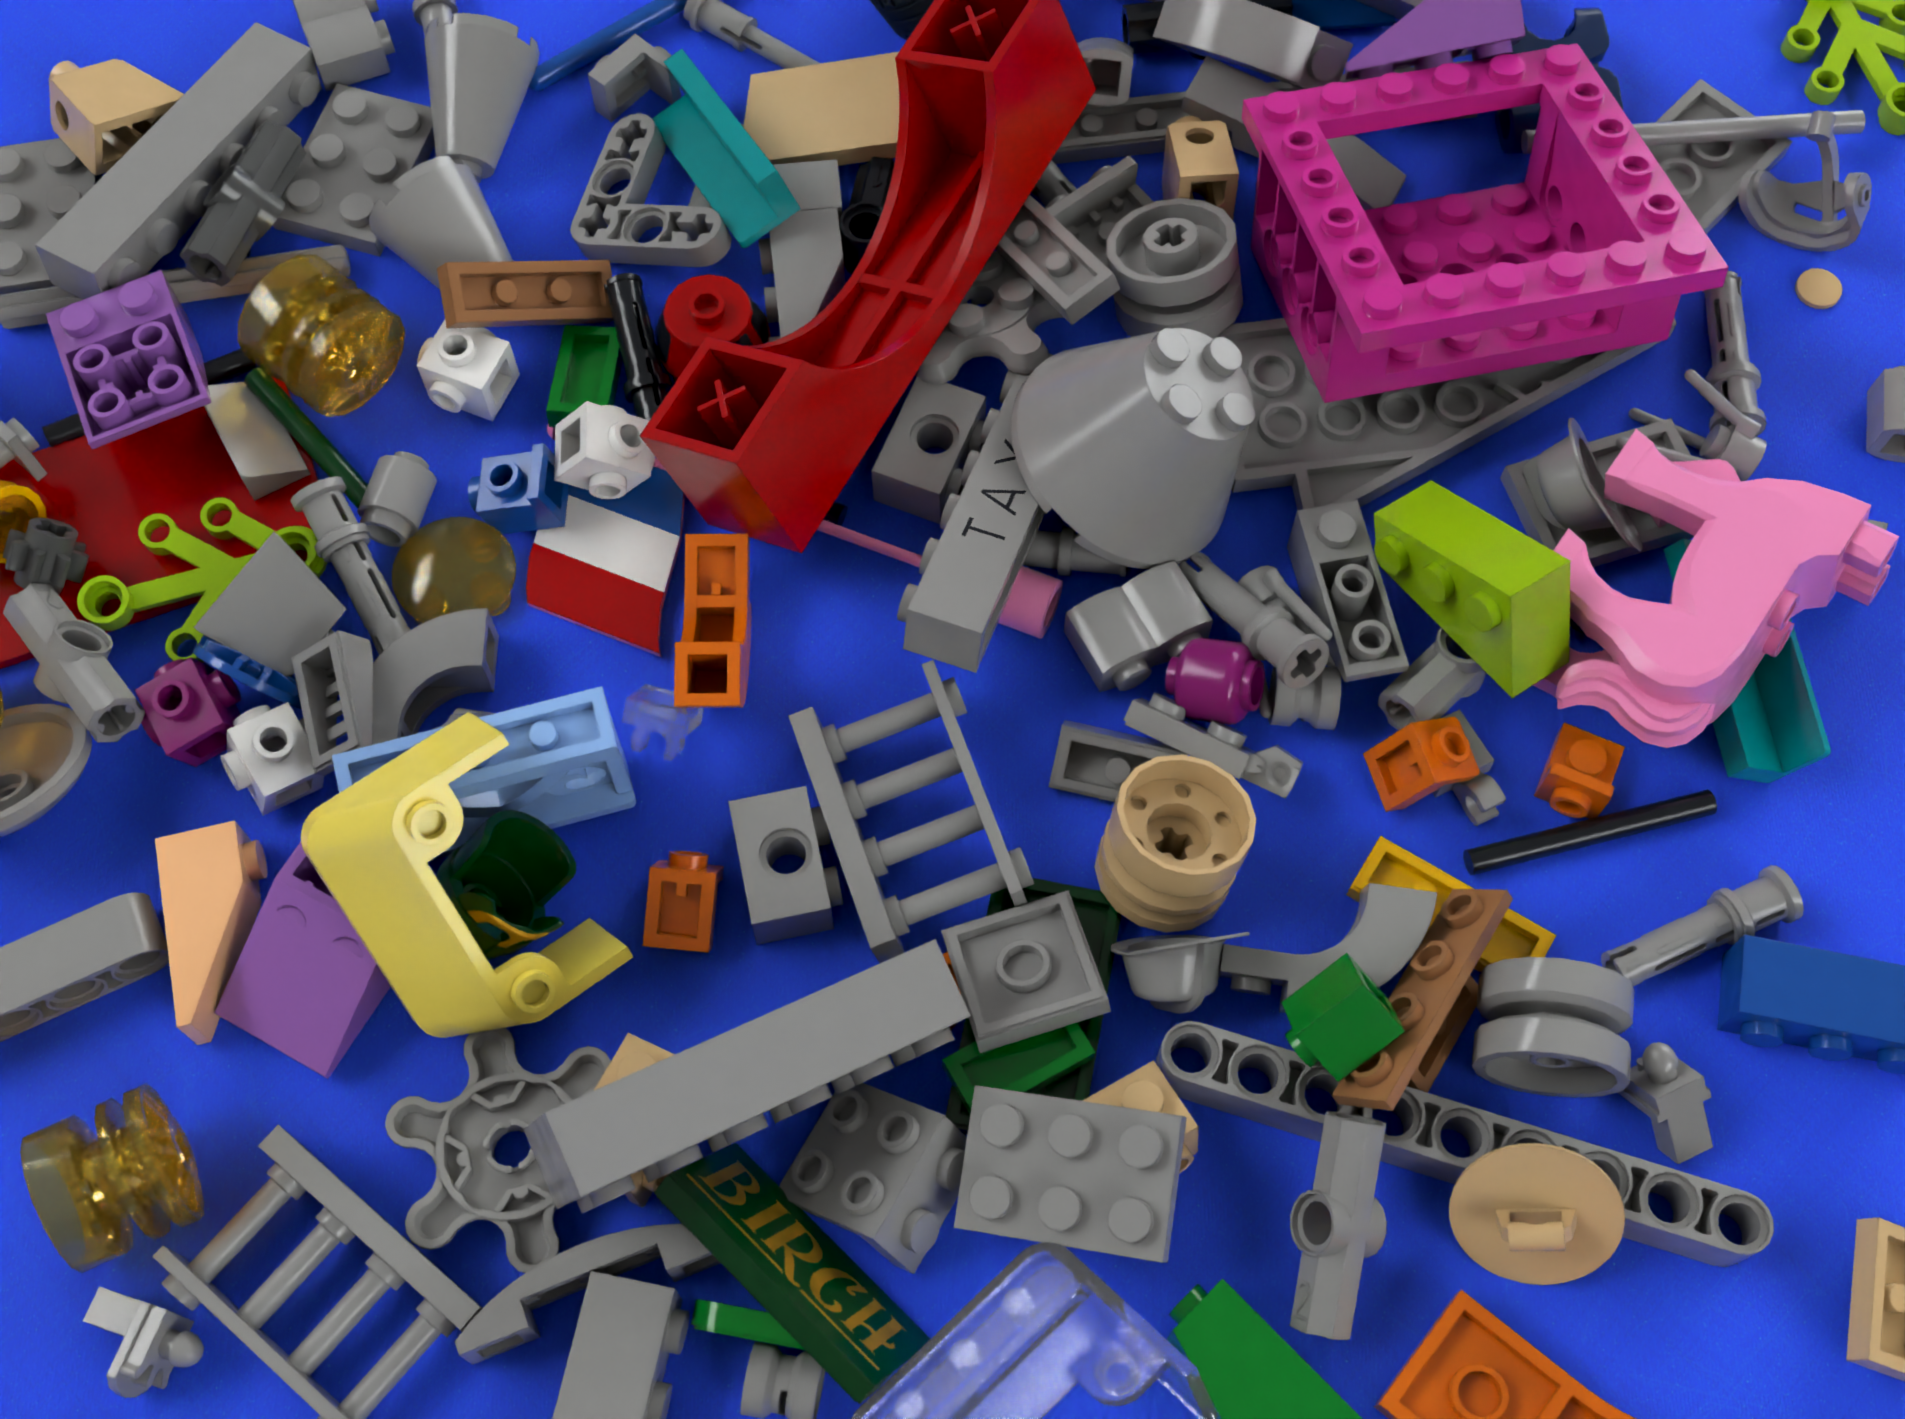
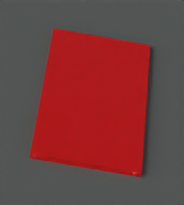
(117, 485)

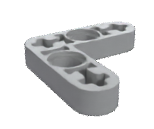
(634, 153)

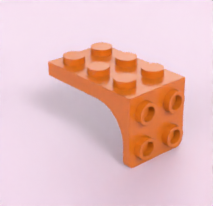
(1484, 1370)

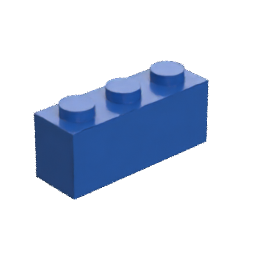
(1815, 1001)

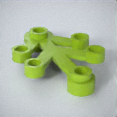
(1866, 44)
(210, 579)

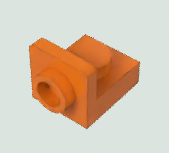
(1420, 761)
(1579, 773)
(682, 902)

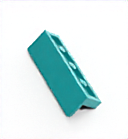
(722, 157)
(1774, 718)

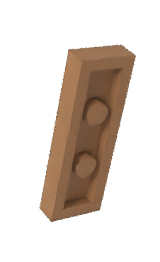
(524, 293)

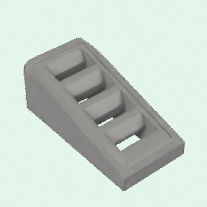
(323, 671)

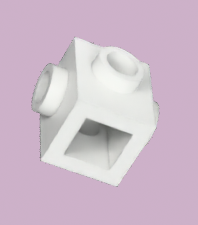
(467, 370)
(602, 451)
(270, 757)

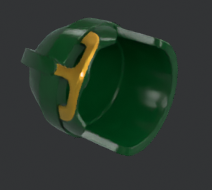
(505, 881)

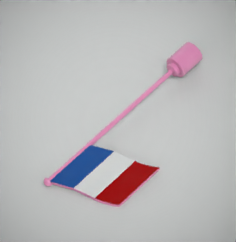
(620, 553)

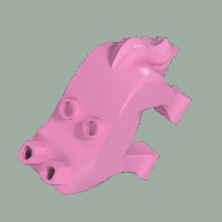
(1752, 565)

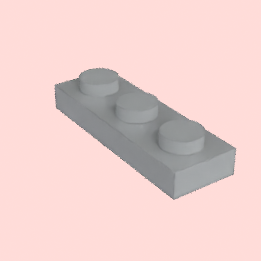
(1056, 262)

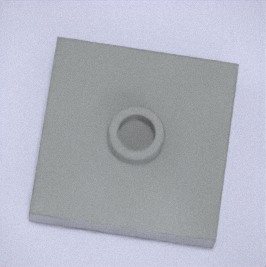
(1025, 971)

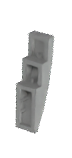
(1219, 95)

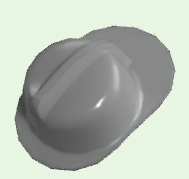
(1571, 489)
(1173, 969)

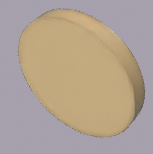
(1818, 288)

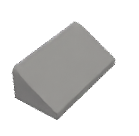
(254, 439)
(1099, 759)

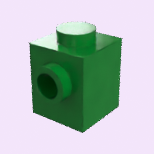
(1340, 1018)

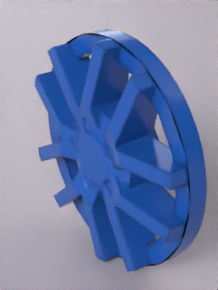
(248, 671)

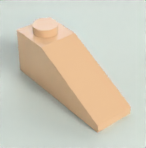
(208, 911)

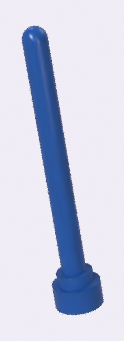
(604, 42)

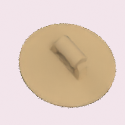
(1536, 1214)

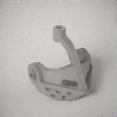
(1772, 202)

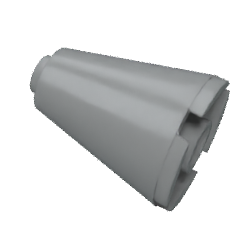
(476, 86)
(438, 219)

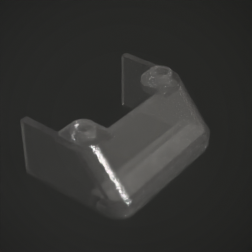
(1030, 1343)

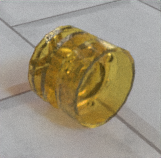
(320, 335)
(94, 1184)

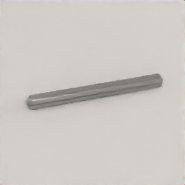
(31, 306)

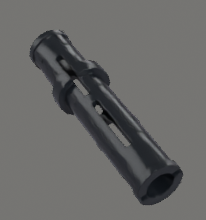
(646, 381)

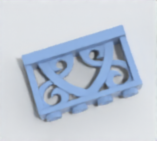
(558, 765)

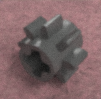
(45, 554)

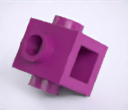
(189, 710)

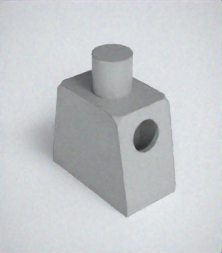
(273, 608)

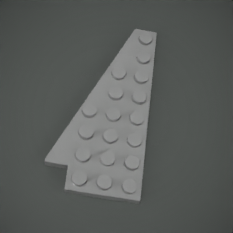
(1380, 439)

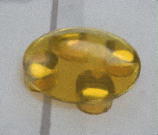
(453, 569)

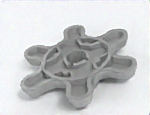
(996, 330)
(463, 1141)

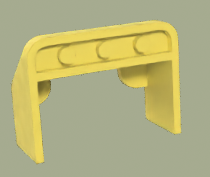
(374, 859)

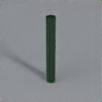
(306, 433)

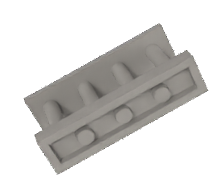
(868, 859)
(340, 1220)

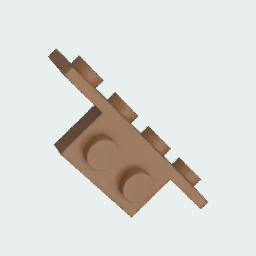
(1430, 1001)

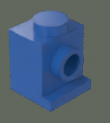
(519, 492)

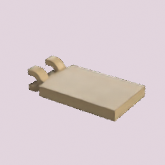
(826, 111)

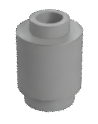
(396, 498)

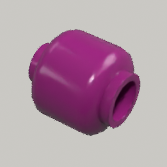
(1216, 680)

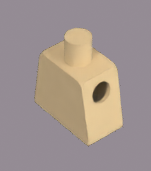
(105, 109)
(1200, 161)

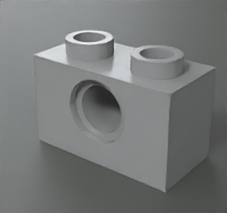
(929, 418)
(777, 902)

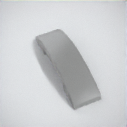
(509, 1318)

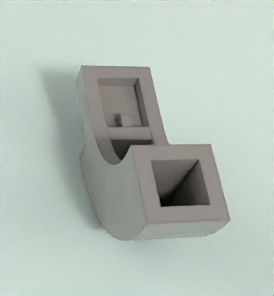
(1255, 40)
(429, 667)
(1381, 942)

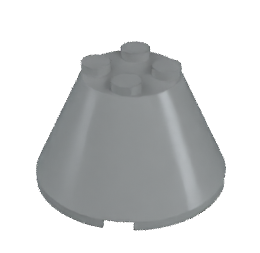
(1136, 442)

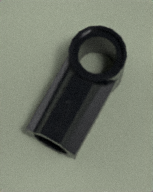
(865, 209)

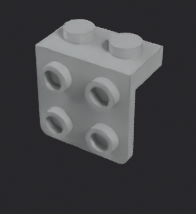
(880, 1171)

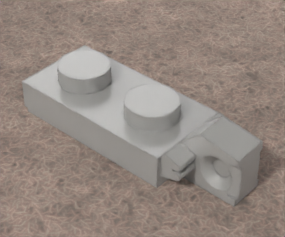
(1220, 744)

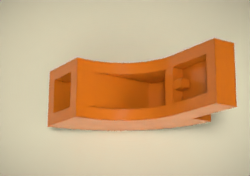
(716, 629)

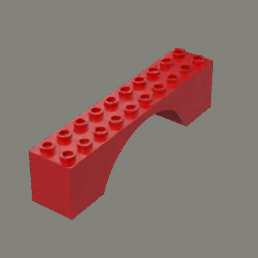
(780, 425)

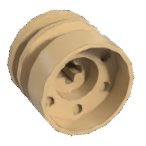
(1174, 842)

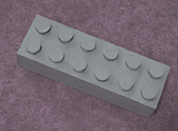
(732, 1079)

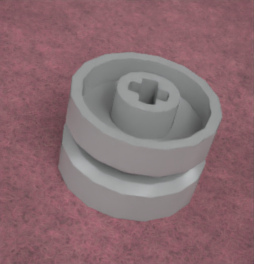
(1176, 268)
(1553, 1027)

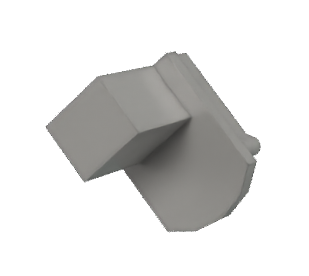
(1673, 1100)
(151, 1343)

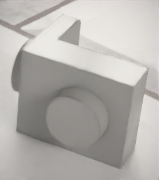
(628, 74)

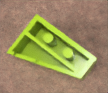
(1480, 583)

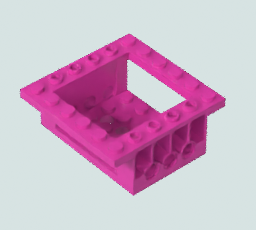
(1478, 278)

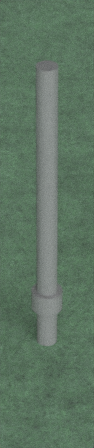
(1731, 129)

